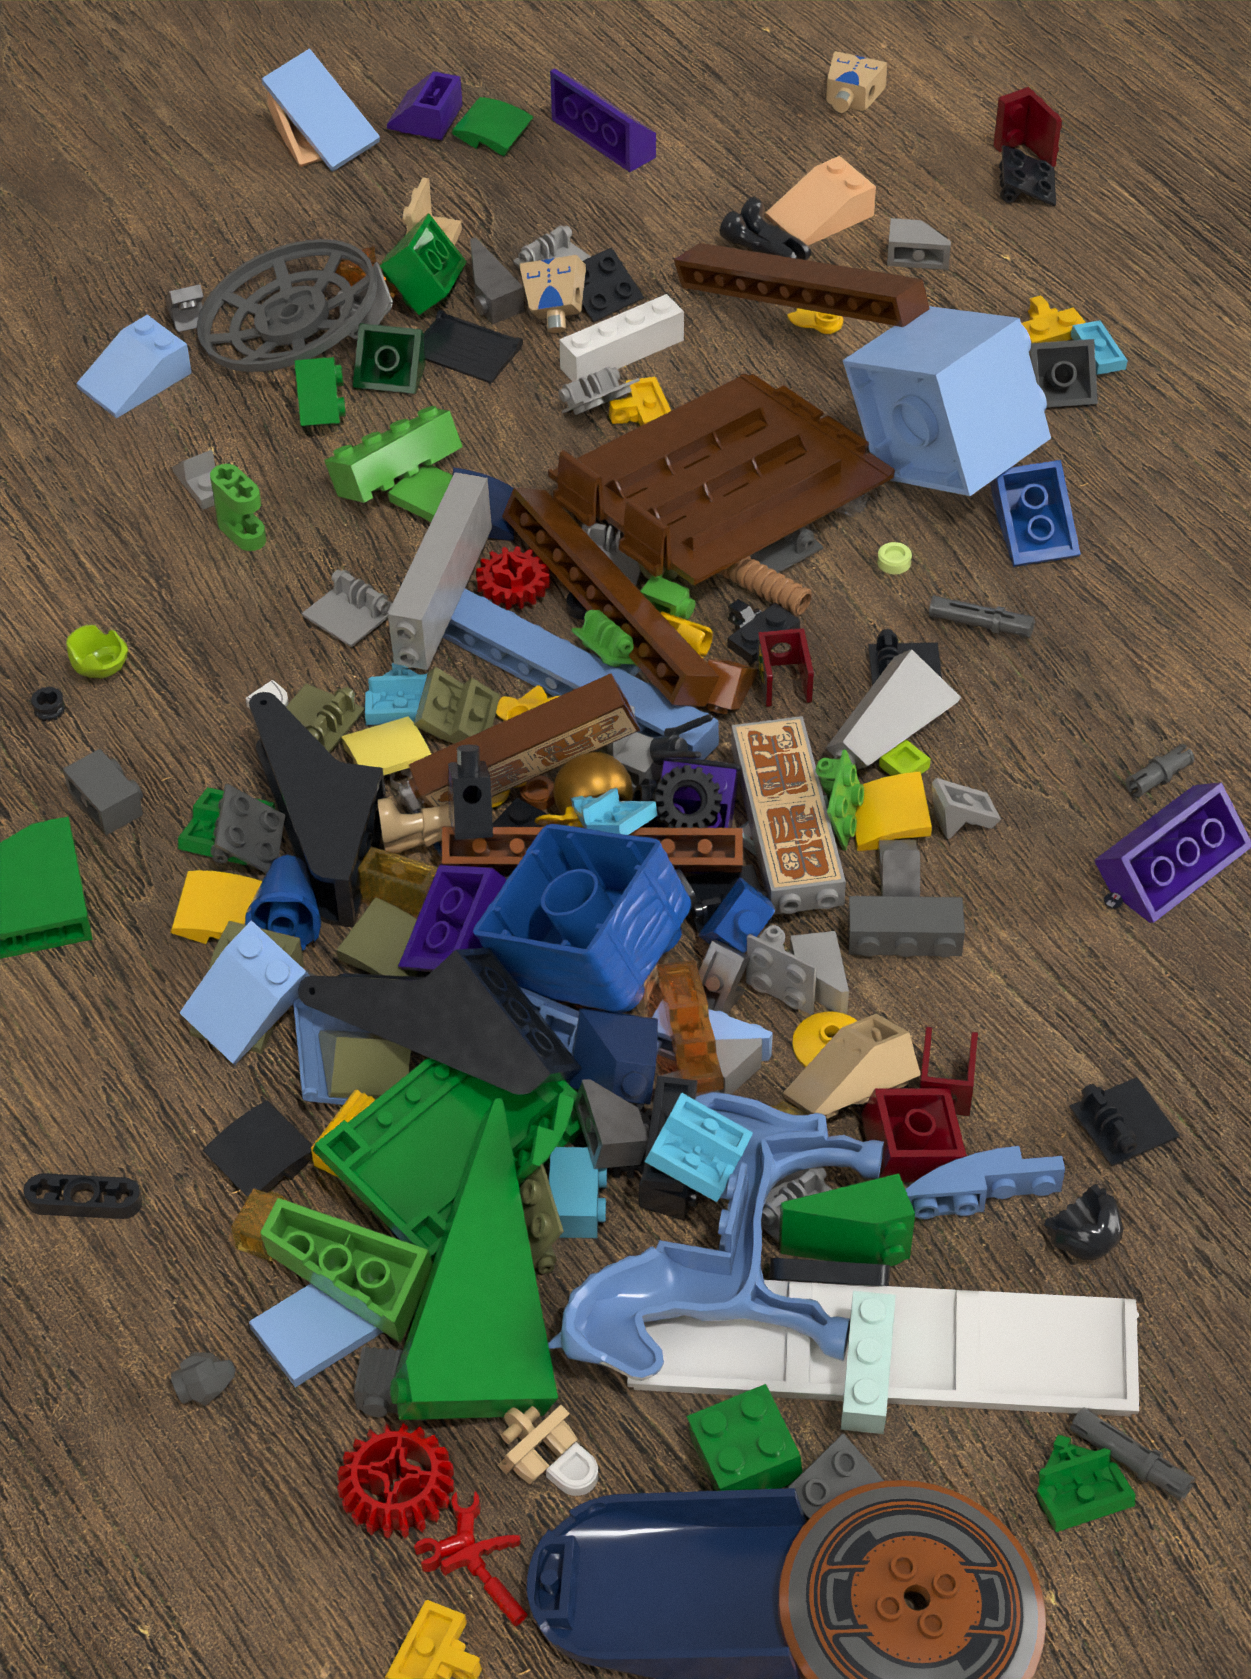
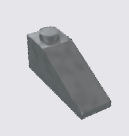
(496, 290)

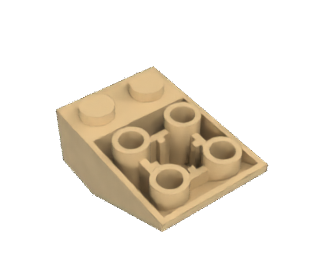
(853, 1064)

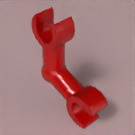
(463, 1538)

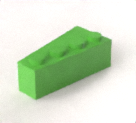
(392, 454)
(352, 1264)

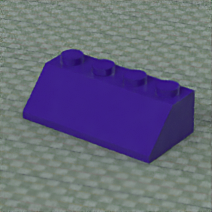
(600, 123)
(1175, 851)

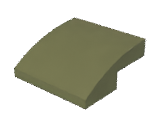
(454, 708)
(379, 940)

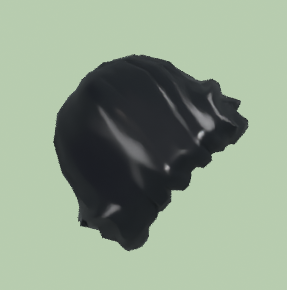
(1088, 1226)

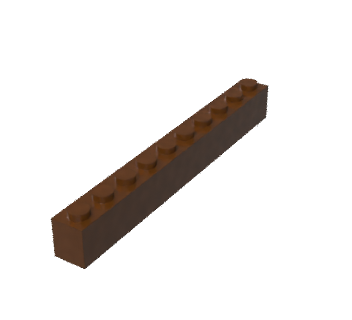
(803, 284)
(602, 586)

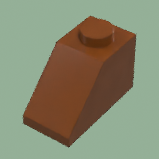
(732, 685)

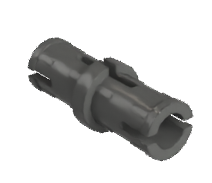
(1159, 770)

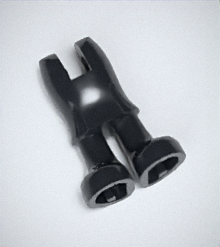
(755, 233)

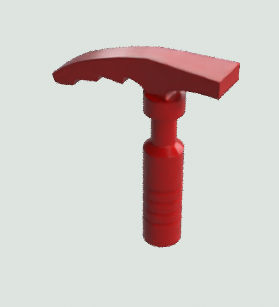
(471, 1557)

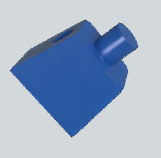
(739, 914)

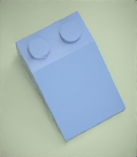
(136, 367)
(244, 993)

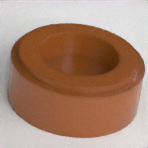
(538, 792)

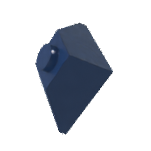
(617, 1053)

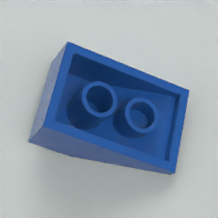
(1035, 513)

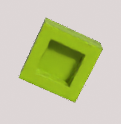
(904, 759)

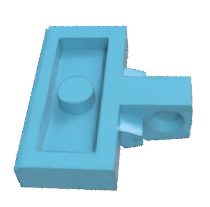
(1107, 353)

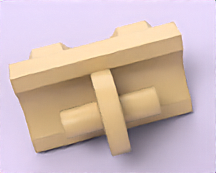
(551, 1431)

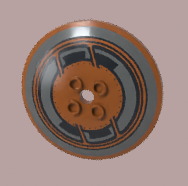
(875, 1543)

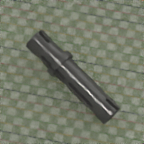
(996, 619)
(1147, 1463)

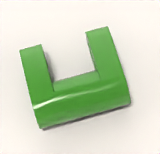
(235, 502)

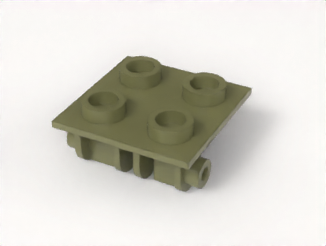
(326, 714)
(541, 1219)

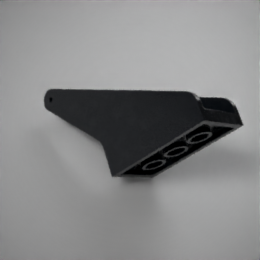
(325, 804)
(459, 1014)

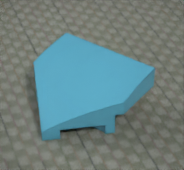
(393, 695)
(611, 815)

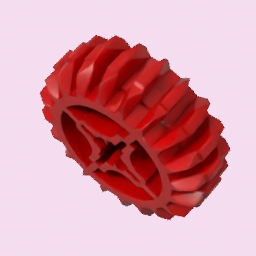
(378, 1463)

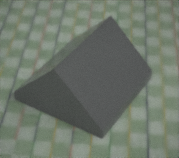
(1065, 372)

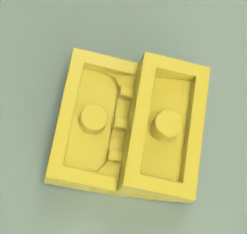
(387, 745)

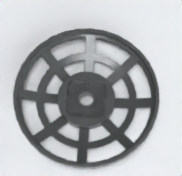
(304, 303)

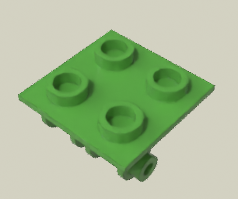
(605, 639)
(843, 794)

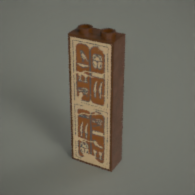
(534, 740)

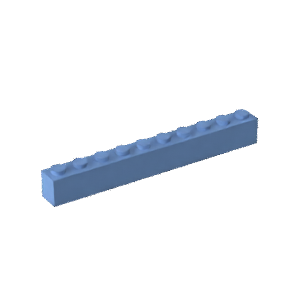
(561, 667)

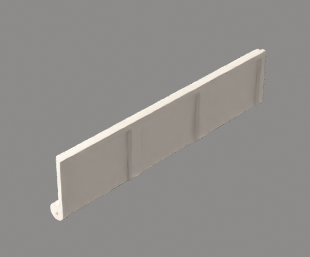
(944, 1351)

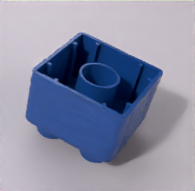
(586, 916)

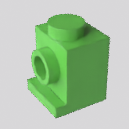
(669, 597)

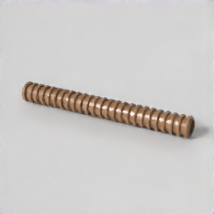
(769, 584)

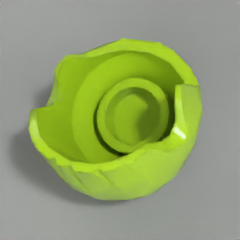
(96, 653)

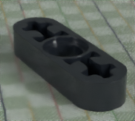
(94, 1207)
(829, 1271)

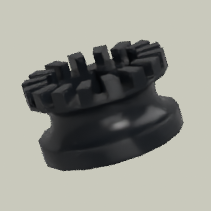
(45, 710)

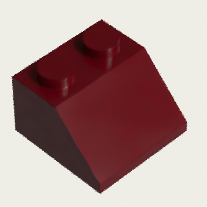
(916, 1130)

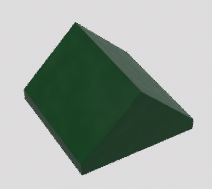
(389, 358)

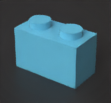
(576, 1191)

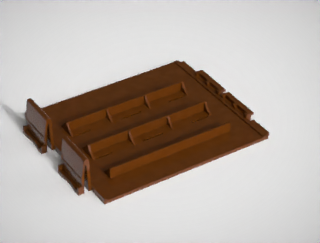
(719, 478)

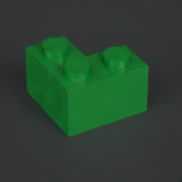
(318, 392)

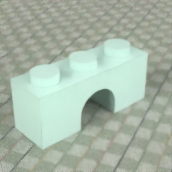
(868, 1362)

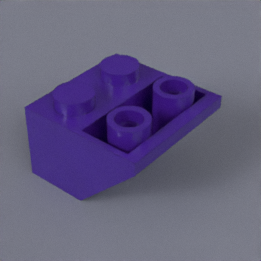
(429, 106)

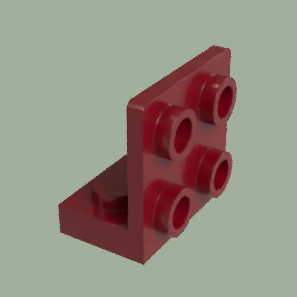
(1028, 121)

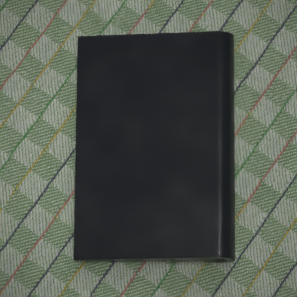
(468, 347)

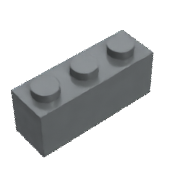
(905, 926)

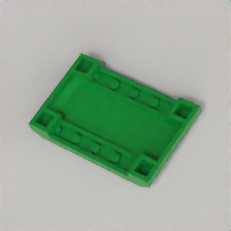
(415, 1141)

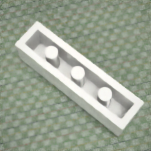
(622, 338)

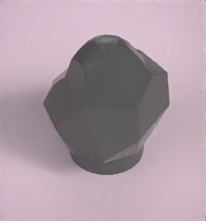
(202, 1377)

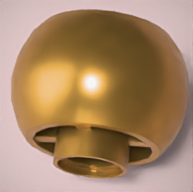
(591, 776)

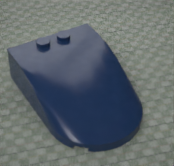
(669, 1583)

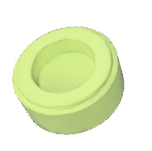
(894, 558)

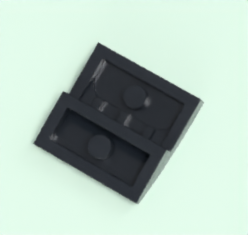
(260, 1149)

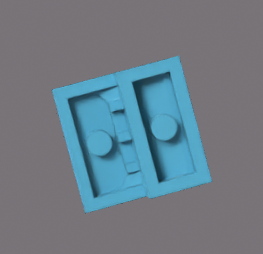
(699, 1147)

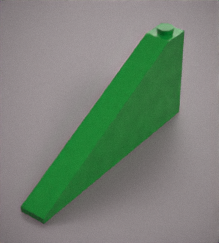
(41, 890)
(480, 1318)

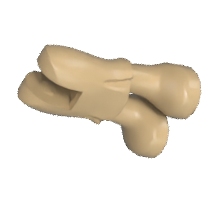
(411, 830)

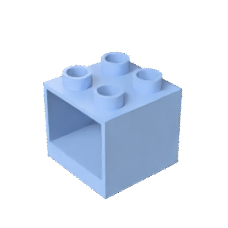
(949, 398)

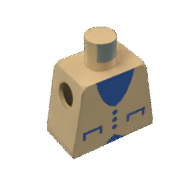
(854, 81)
(554, 289)

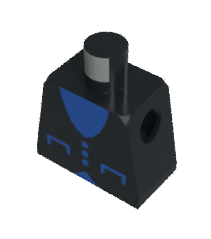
(469, 795)

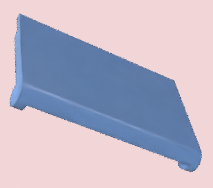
(312, 1074)

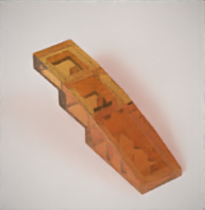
(690, 1025)

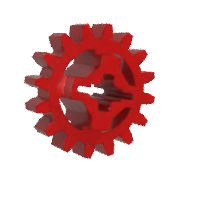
(512, 577)

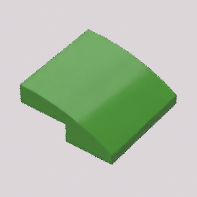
(421, 492)

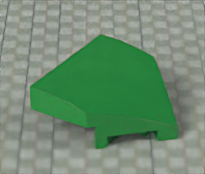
(1081, 1485)

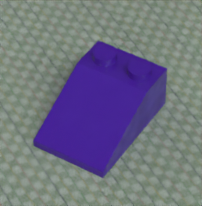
(450, 914)

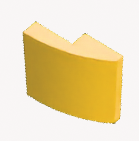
(892, 810)
(210, 902)

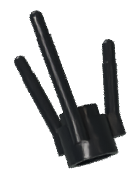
(675, 749)

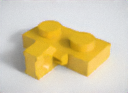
(1048, 323)
(641, 405)
(434, 1647)

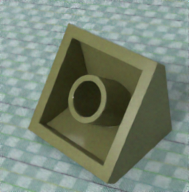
(361, 1063)

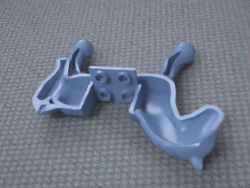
(610, 1307)

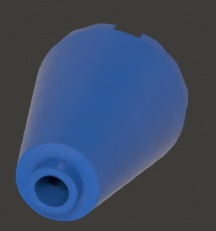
(286, 901)

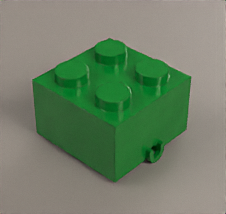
(745, 1443)

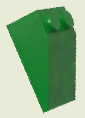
(423, 265)
(850, 1224)

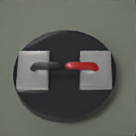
(1113, 900)

